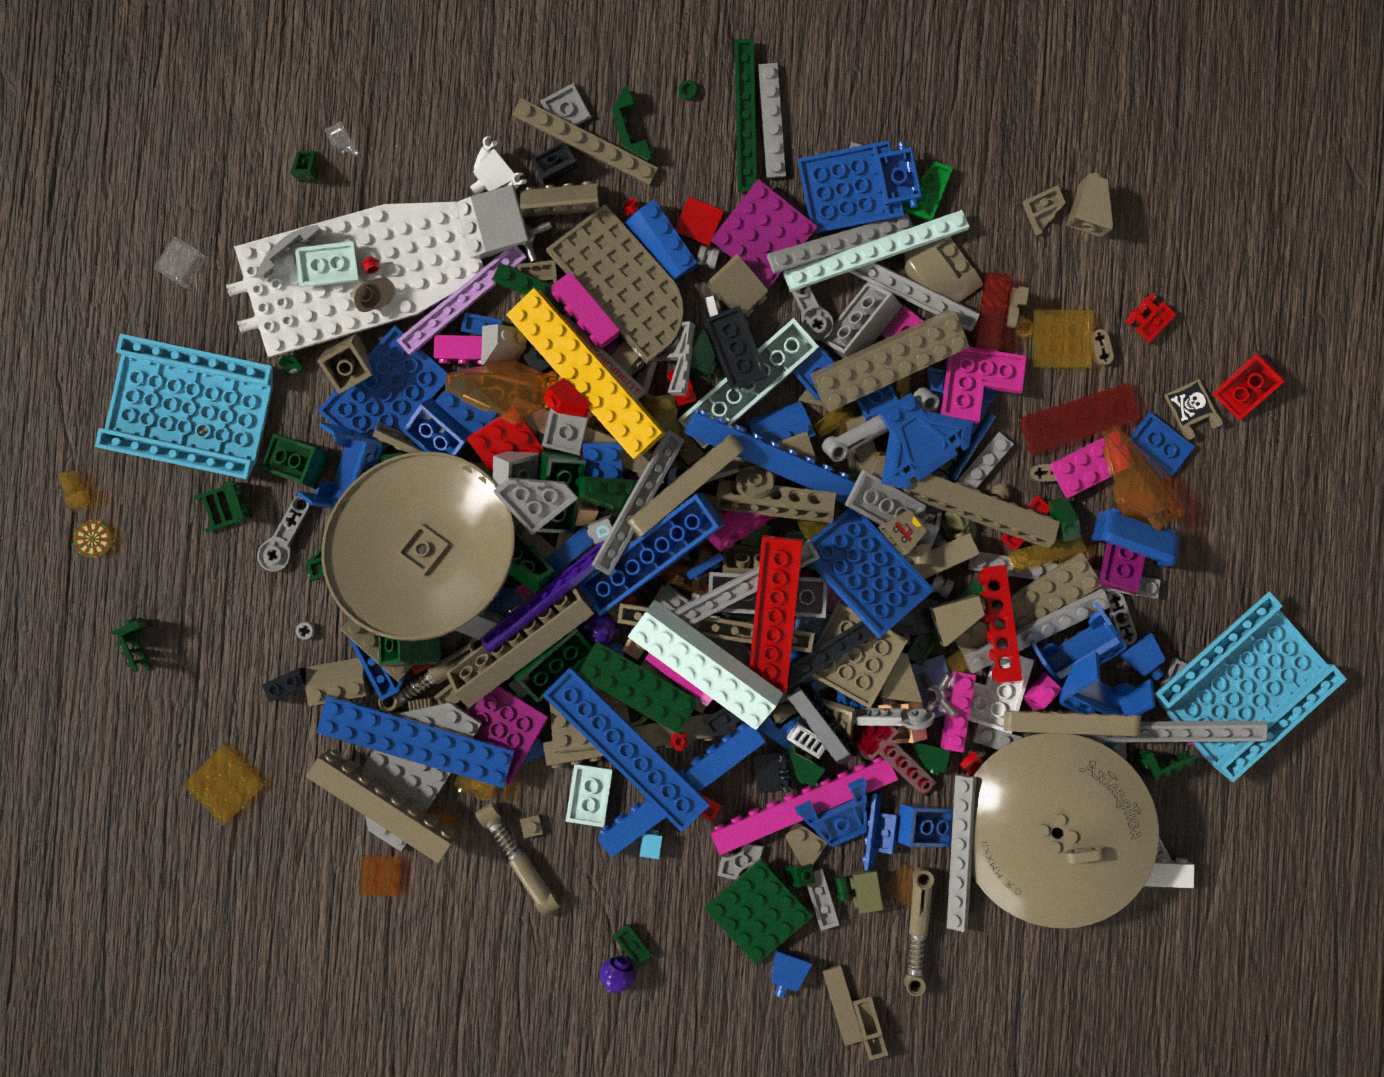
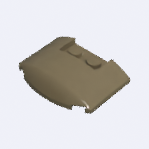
(942, 269)

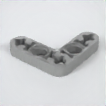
(1128, 621)

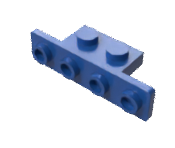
(881, 832)

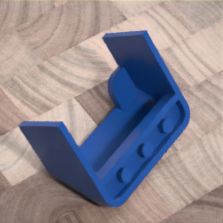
(358, 456)
(1136, 537)
(1099, 638)
(1087, 694)

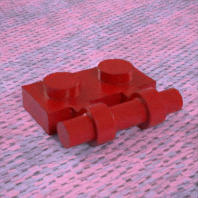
(1154, 322)

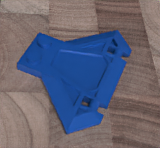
(919, 441)

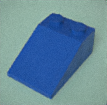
(924, 825)

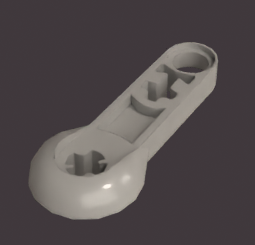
(811, 310)
(282, 539)
(914, 719)

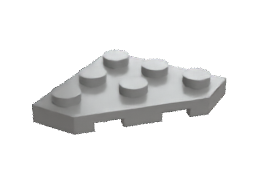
(534, 500)

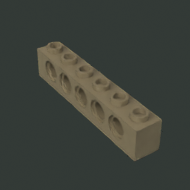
(781, 502)

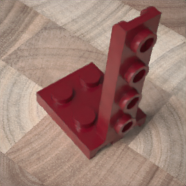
(878, 740)

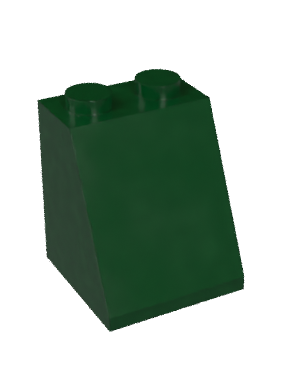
(408, 653)

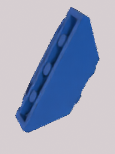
(382, 682)

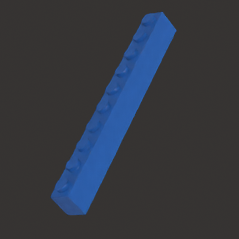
(771, 455)
(699, 774)

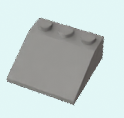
(492, 222)

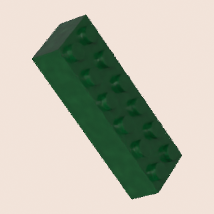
(637, 687)

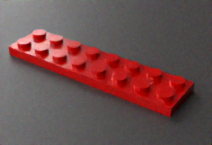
(775, 609)

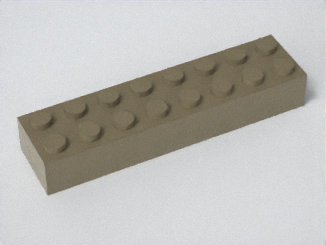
(889, 360)
(485, 671)
(382, 804)

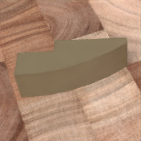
(870, 1028)

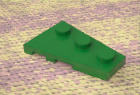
(932, 189)

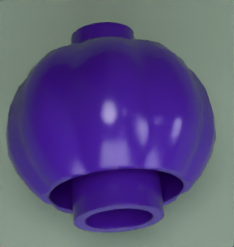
(600, 629)
(617, 974)

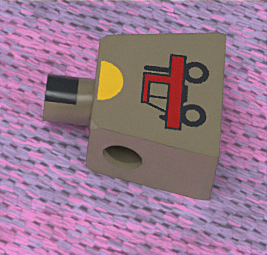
(905, 530)

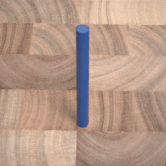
(973, 446)

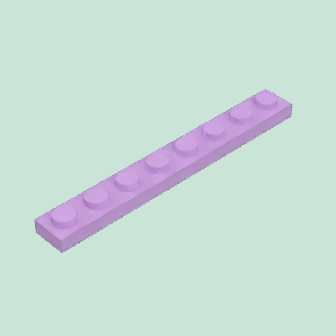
(458, 302)

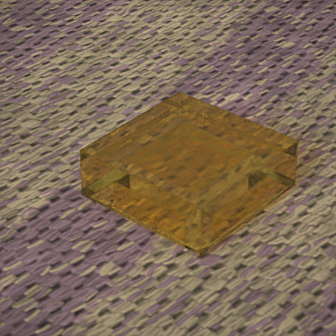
(956, 662)

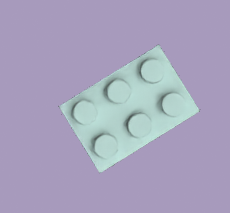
(326, 264)
(589, 795)

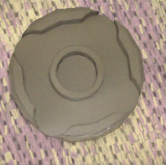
(754, 482)

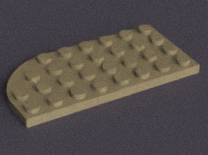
(622, 281)

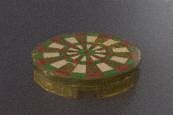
(93, 538)

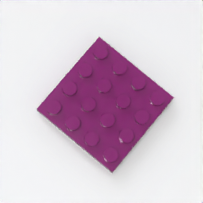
(762, 226)
(508, 723)

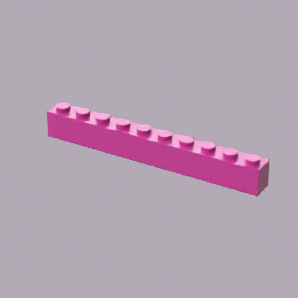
(783, 814)

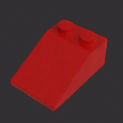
(1249, 385)

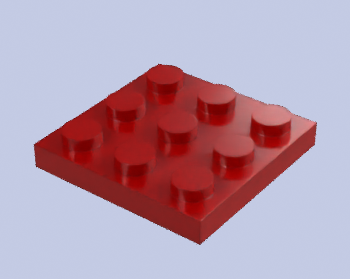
(503, 436)

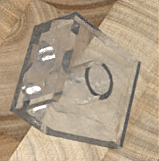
(180, 262)

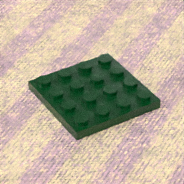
(758, 911)

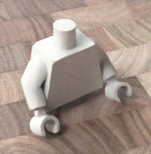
(492, 170)

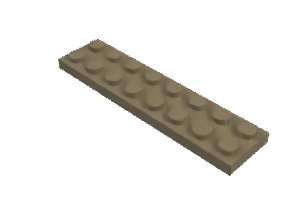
(1039, 598)

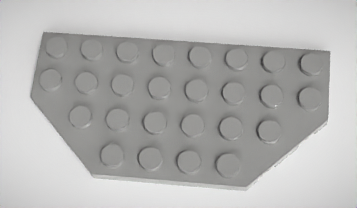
(413, 779)

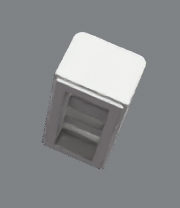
(796, 730)

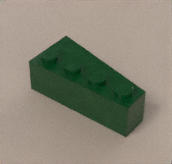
(605, 491)
(529, 566)

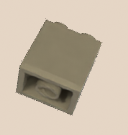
(1092, 207)
(738, 286)
(346, 363)
(956, 617)
(901, 682)

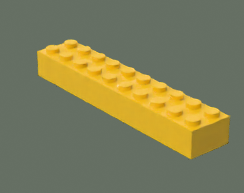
(587, 373)

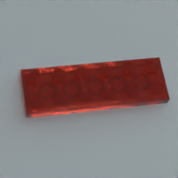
(1079, 418)

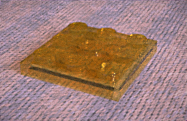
(1062, 339)
(224, 784)

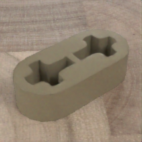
(1106, 346)
(1043, 478)
(1085, 854)

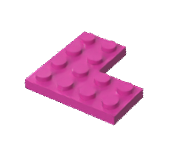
(973, 371)

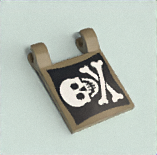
(1191, 405)

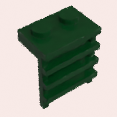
(236, 502)
(127, 636)
(1152, 768)

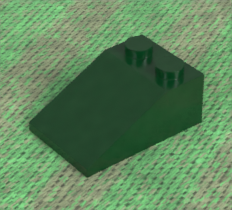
(294, 461)

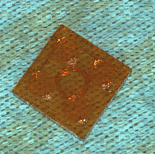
(380, 876)

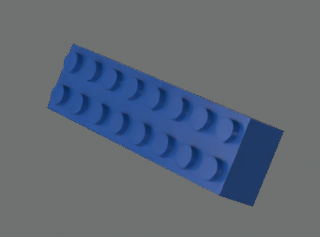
(653, 553)

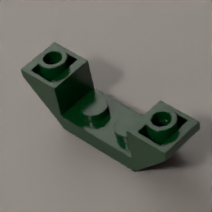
(624, 104)

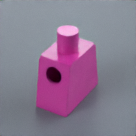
(1041, 691)

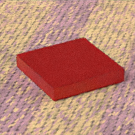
(699, 221)

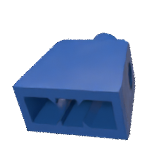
(1144, 656)
(788, 971)

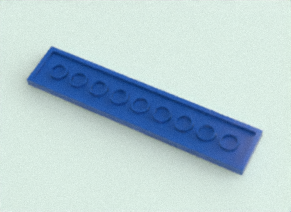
(415, 741)
(626, 749)

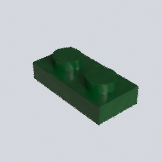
(922, 647)
(632, 944)

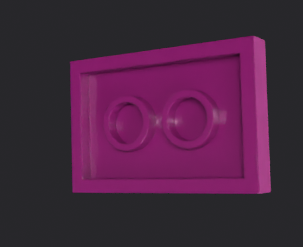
(1121, 569)

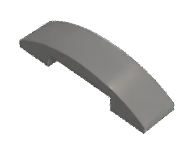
(267, 267)

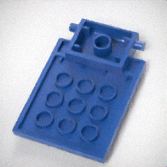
(859, 185)

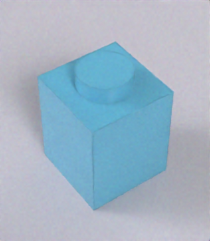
(651, 844)

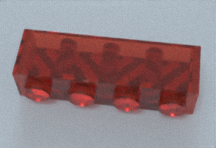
(992, 310)

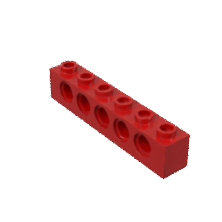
(999, 575)

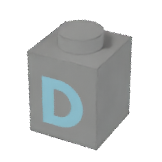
(599, 529)

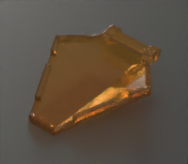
(503, 388)
(1139, 479)

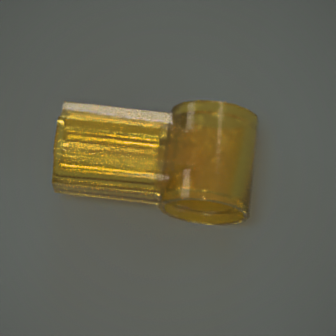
(75, 495)

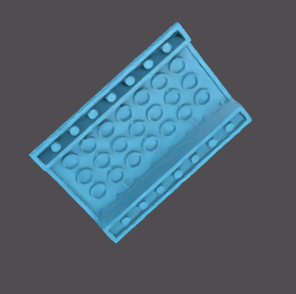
(174, 390)
(1251, 674)

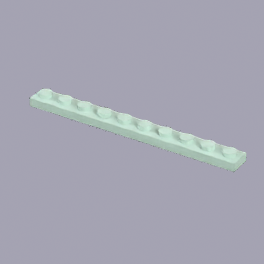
(876, 250)

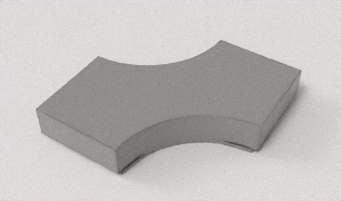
(732, 865)

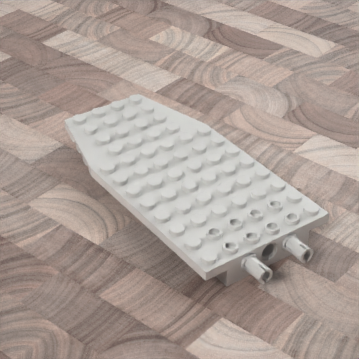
(417, 250)

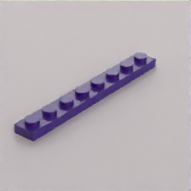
(540, 601)

